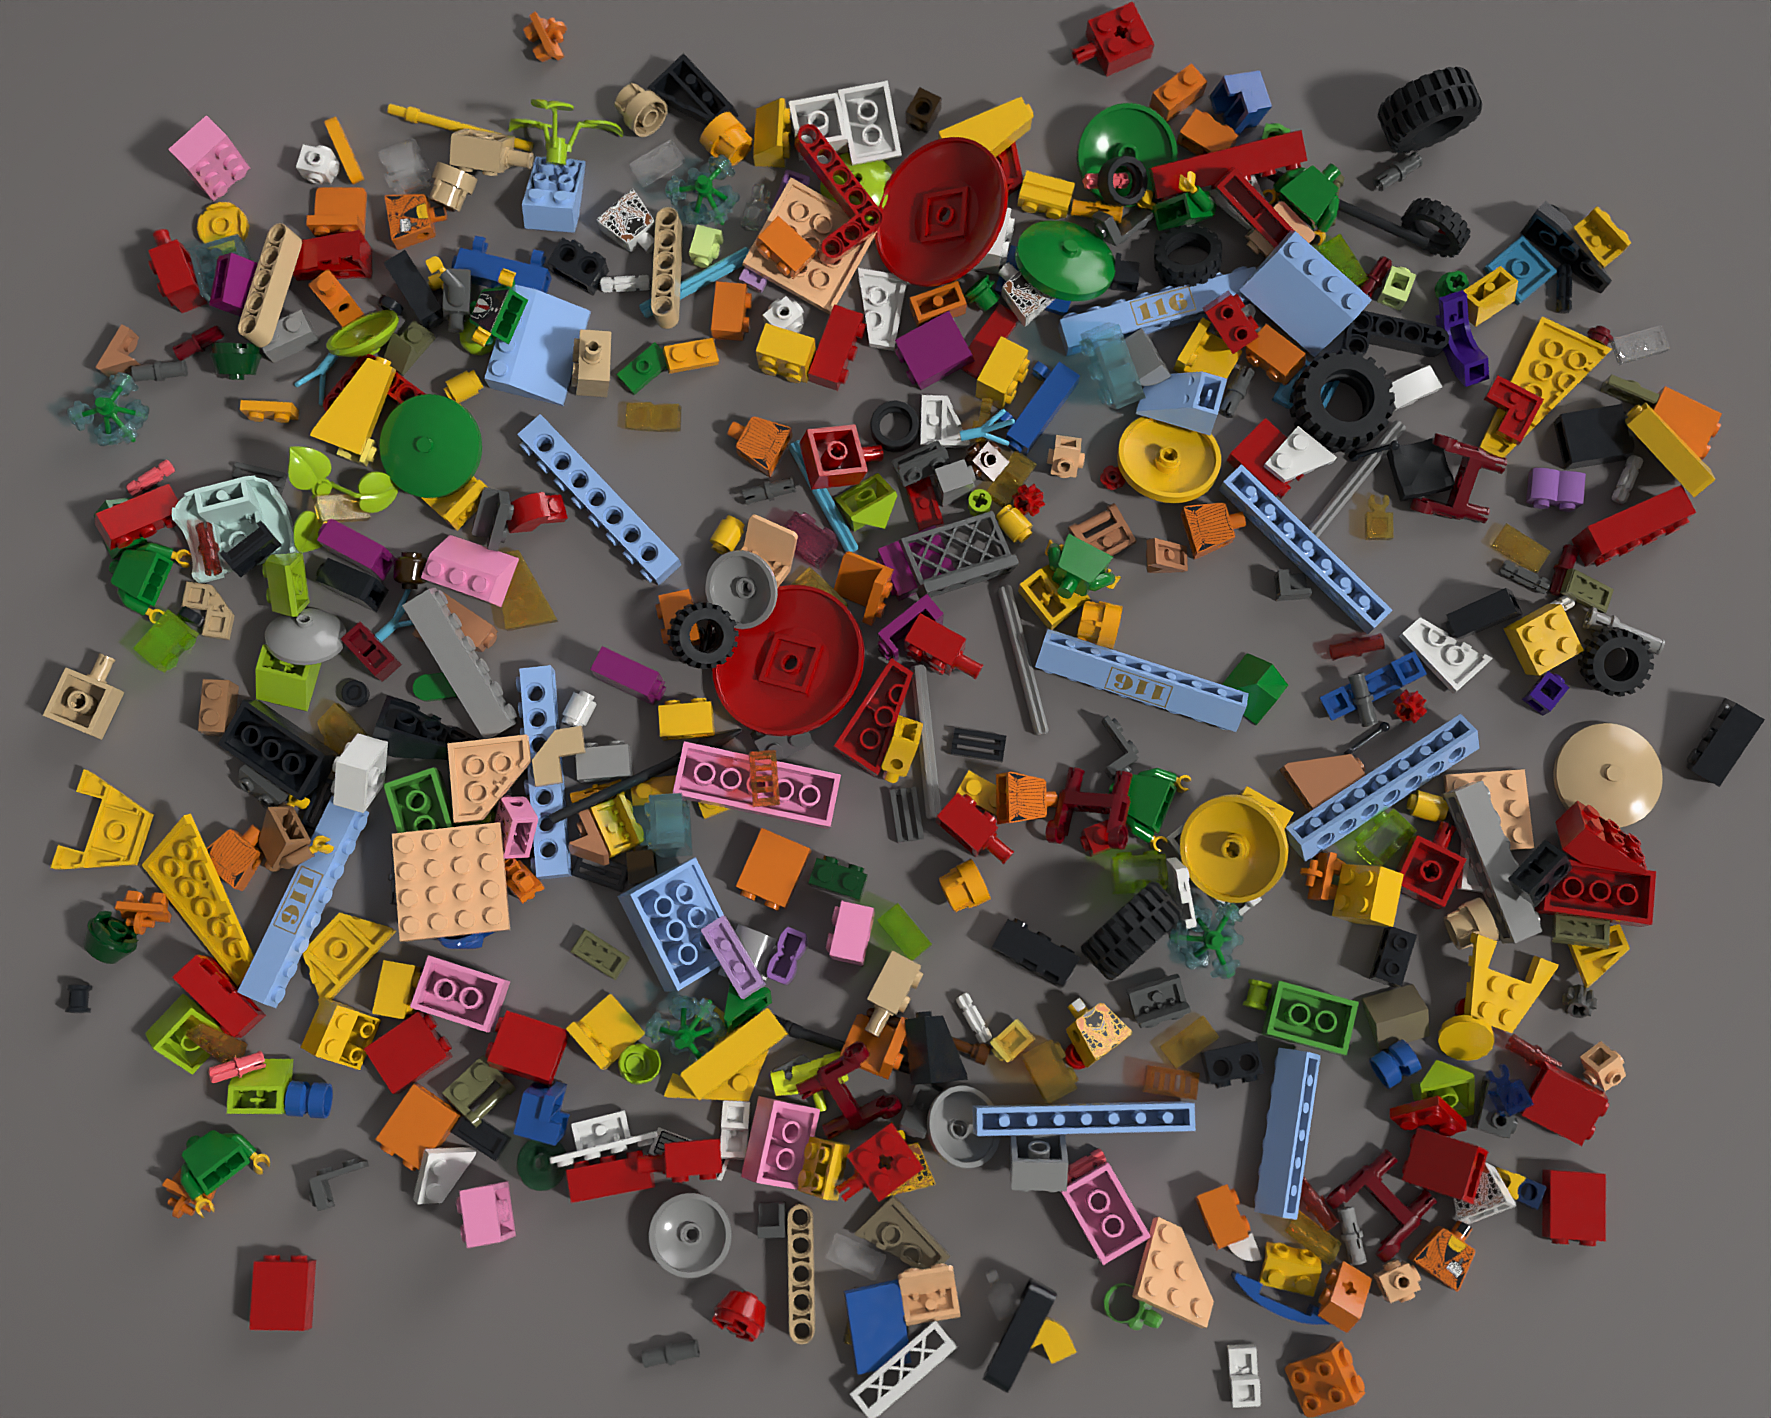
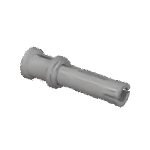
(1609, 622)

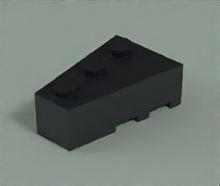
(690, 92)
(1036, 952)

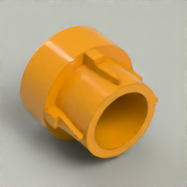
(727, 138)
(1099, 623)
(964, 886)

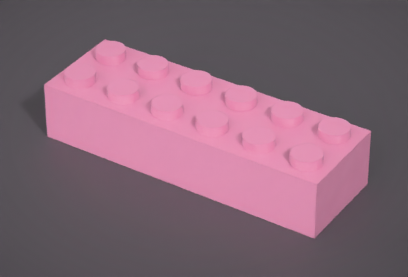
(724, 781)

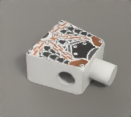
(629, 223)
(1022, 296)
(1490, 1198)

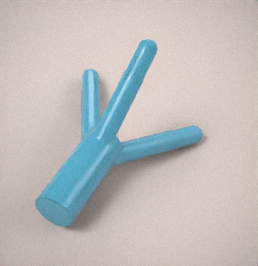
(321, 370)
(987, 427)
(394, 623)

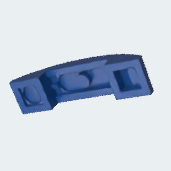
(1380, 683)
(1252, 1289)

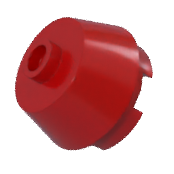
(741, 1314)

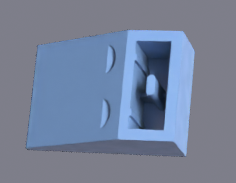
(554, 196)
(1185, 400)

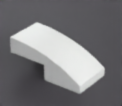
(1414, 386)
(735, 1129)
(1243, 1375)

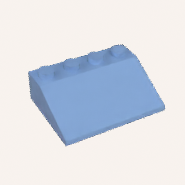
(1304, 293)
(541, 349)
(669, 920)

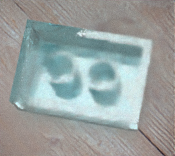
(1111, 365)
(670, 825)

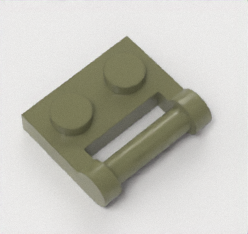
(472, 1085)

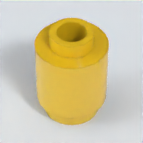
(463, 386)
(1014, 524)
(727, 535)
(1427, 806)

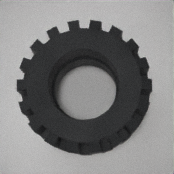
(723, 641)
(1634, 671)

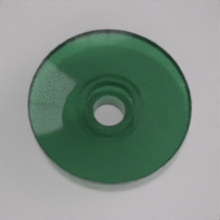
(547, 1174)

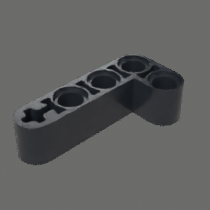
(1396, 339)
(1020, 1335)

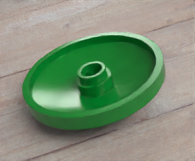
(1125, 131)
(1065, 260)
(430, 446)

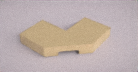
(218, 615)
(547, 760)

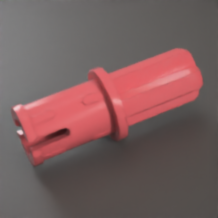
(237, 1067)

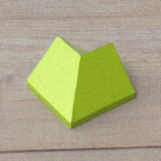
(868, 503)
(1451, 1084)

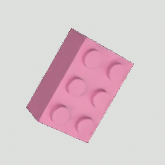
(209, 158)
(851, 934)
(460, 994)
(1105, 1213)
(486, 1214)

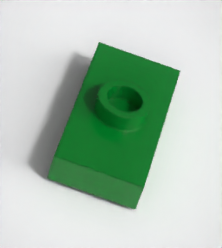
(643, 368)

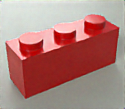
(837, 348)
(137, 517)
(607, 1177)

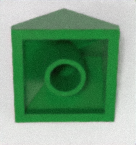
(1260, 681)

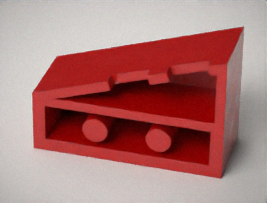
(343, 254)
(219, 996)

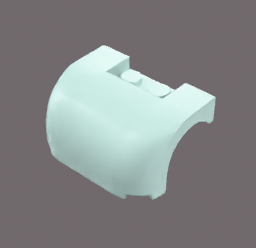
(234, 511)

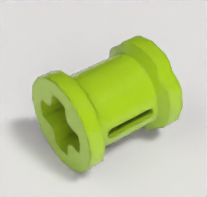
(974, 498)
(1257, 994)

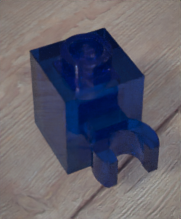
(1508, 1095)

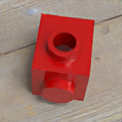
(1095, 838)

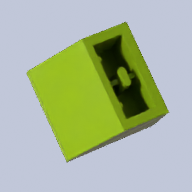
(284, 682)
(261, 1090)

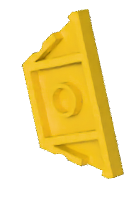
(343, 951)

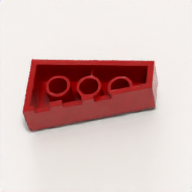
(872, 725)

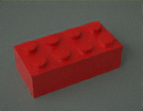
(1634, 527)
(1603, 895)

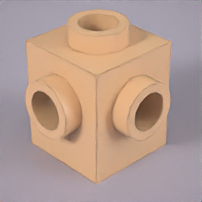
(1066, 456)
(1603, 1066)
(1388, 1281)

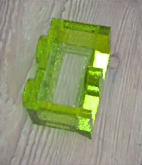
(1385, 839)
(1133, 873)

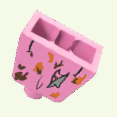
(519, 820)

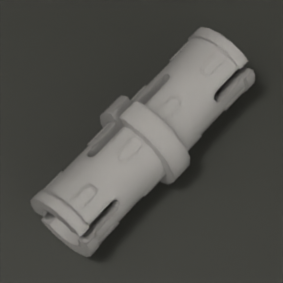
(1351, 1235)

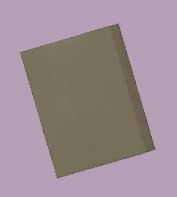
(1397, 1016)

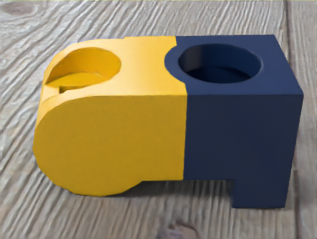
(1522, 1189)

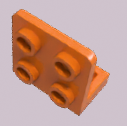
(338, 211)
(864, 584)
(883, 1050)
(1325, 1381)

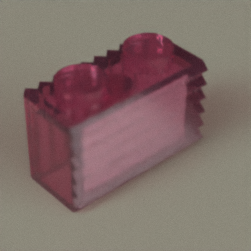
(812, 542)

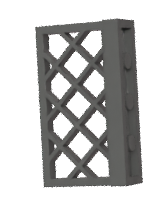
(960, 577)

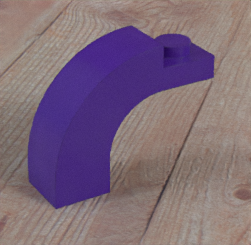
(1462, 352)

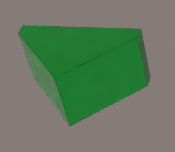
(740, 1010)

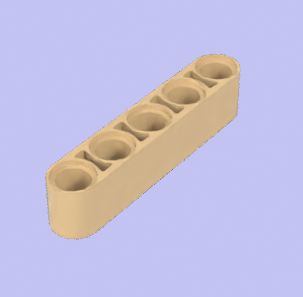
(671, 277)
(270, 285)
(797, 1286)

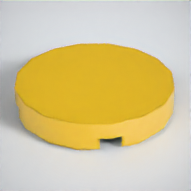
(221, 221)
(1465, 1038)

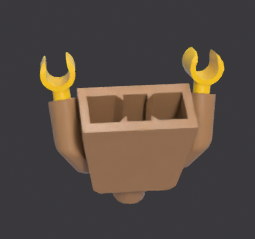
(285, 838)

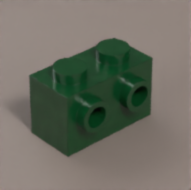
(838, 879)

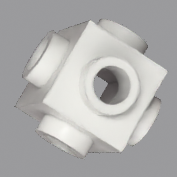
(317, 164)
(785, 315)

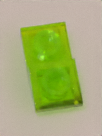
(1342, 257)

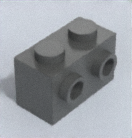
(1487, 1117)

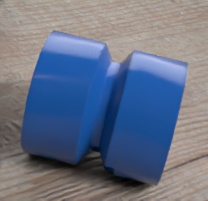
(1395, 1063)
(305, 1099)

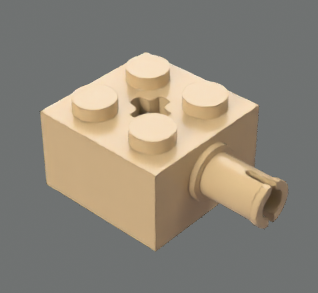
(486, 152)
(592, 368)
(99, 698)
(891, 990)

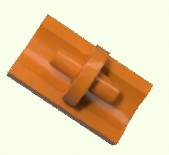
(550, 34)
(1320, 876)
(521, 880)
(141, 914)
(182, 1205)

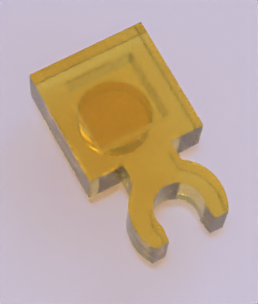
(984, 415)
(1378, 522)

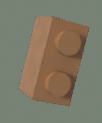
(217, 706)

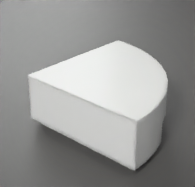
(1246, 1249)

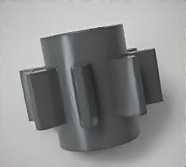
(1579, 1001)

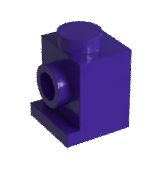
(1556, 689)

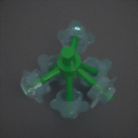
(702, 184)
(106, 405)
(1222, 938)
(682, 1039)

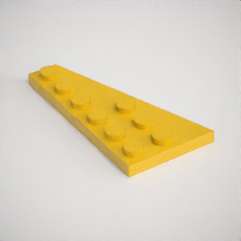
(1550, 369)
(192, 885)

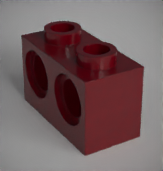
(371, 651)

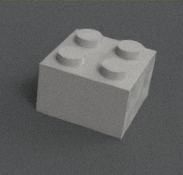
(1038, 1162)

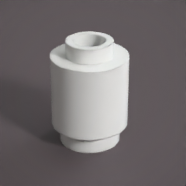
(579, 709)

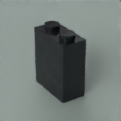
(1593, 437)

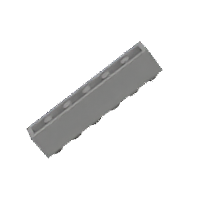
(460, 663)
(1491, 861)

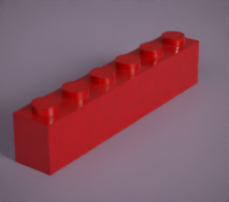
(1249, 158)
(1253, 207)

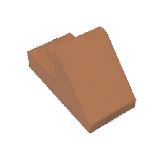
(116, 355)
(1166, 556)
(590, 844)

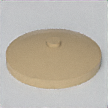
(1610, 771)

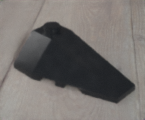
(1560, 240)
(415, 733)

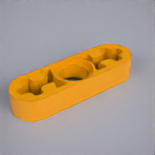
(344, 150)

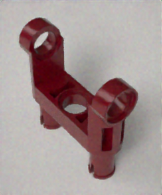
(1458, 502)
(1072, 800)
(853, 1116)
(1407, 1216)

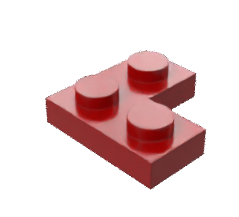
(1519, 405)
(1429, 1111)

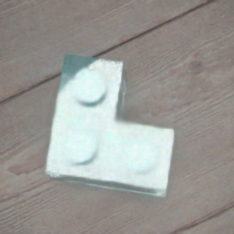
(205, 258)

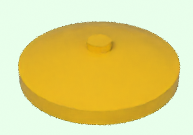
(1168, 460)
(1234, 848)

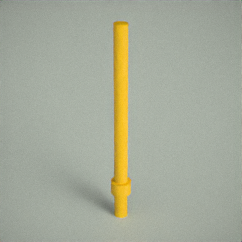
(415, 115)

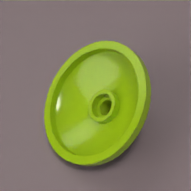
(873, 176)
(363, 334)

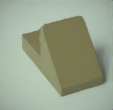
(408, 347)

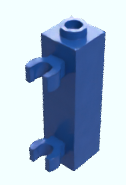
(487, 268)
(1042, 408)

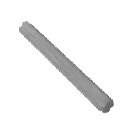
(1355, 480)
(1023, 660)
(926, 742)

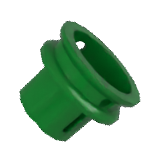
(1444, 284)
(982, 293)

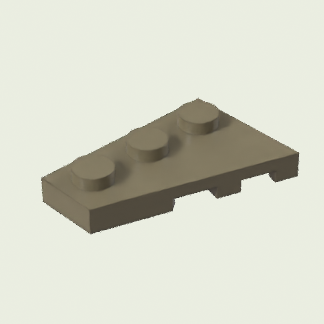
(901, 1234)

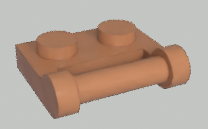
(1110, 540)

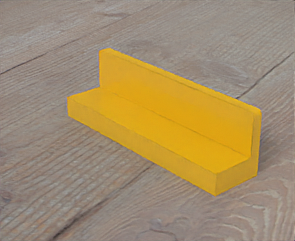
(733, 1054)

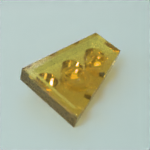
(524, 601)

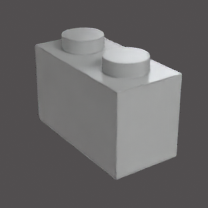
(291, 336)
(954, 482)
(604, 762)

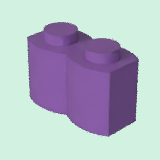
(1555, 488)
(790, 949)

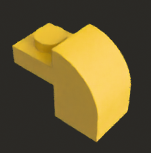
(1055, 1340)

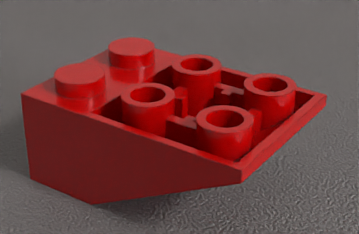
(1599, 840)

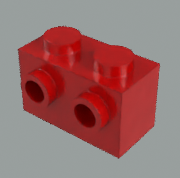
(1231, 322)

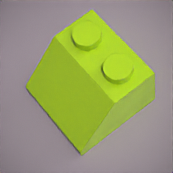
(286, 583)
(169, 1033)

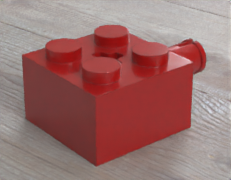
(1116, 39)
(175, 272)
(836, 457)
(939, 648)
(972, 828)
(1442, 864)
(685, 1160)
(871, 1175)

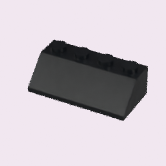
(277, 749)

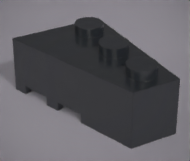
(1724, 741)

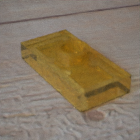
(340, 508)
(1520, 548)
(1189, 1042)
(1313, 1237)

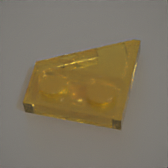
(338, 728)

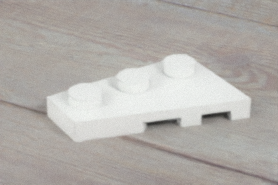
(883, 305)
(1446, 657)

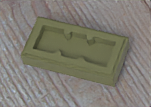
(1628, 391)
(1586, 590)
(1581, 931)
(600, 954)

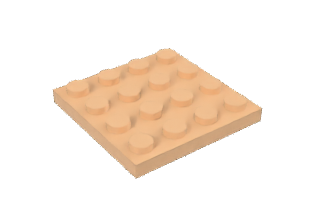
(813, 219)
(450, 882)

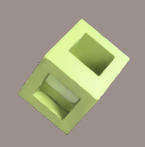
(705, 246)
(1392, 296)

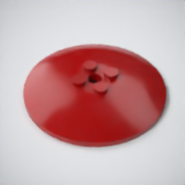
(935, 179)
(829, 664)

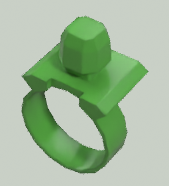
(1144, 1316)

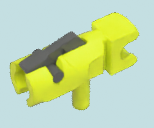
(798, 1070)

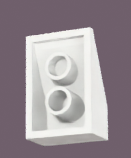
(869, 123)

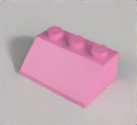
(470, 569)
(778, 1142)

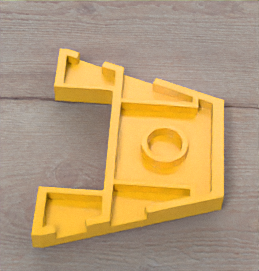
(116, 833)
(1498, 997)
(736, 1088)

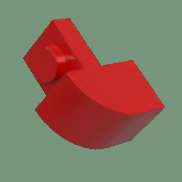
(536, 510)

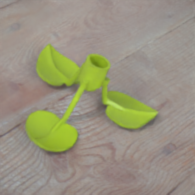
(556, 146)
(309, 471)

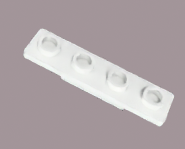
(602, 1134)

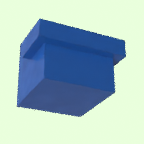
(1241, 100)
(541, 1114)

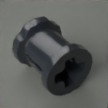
(78, 999)

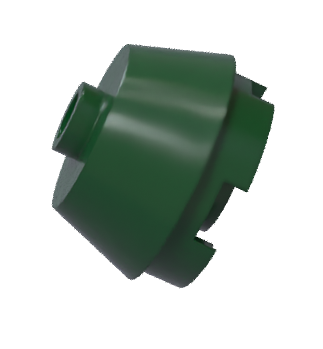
(235, 359)
(109, 938)

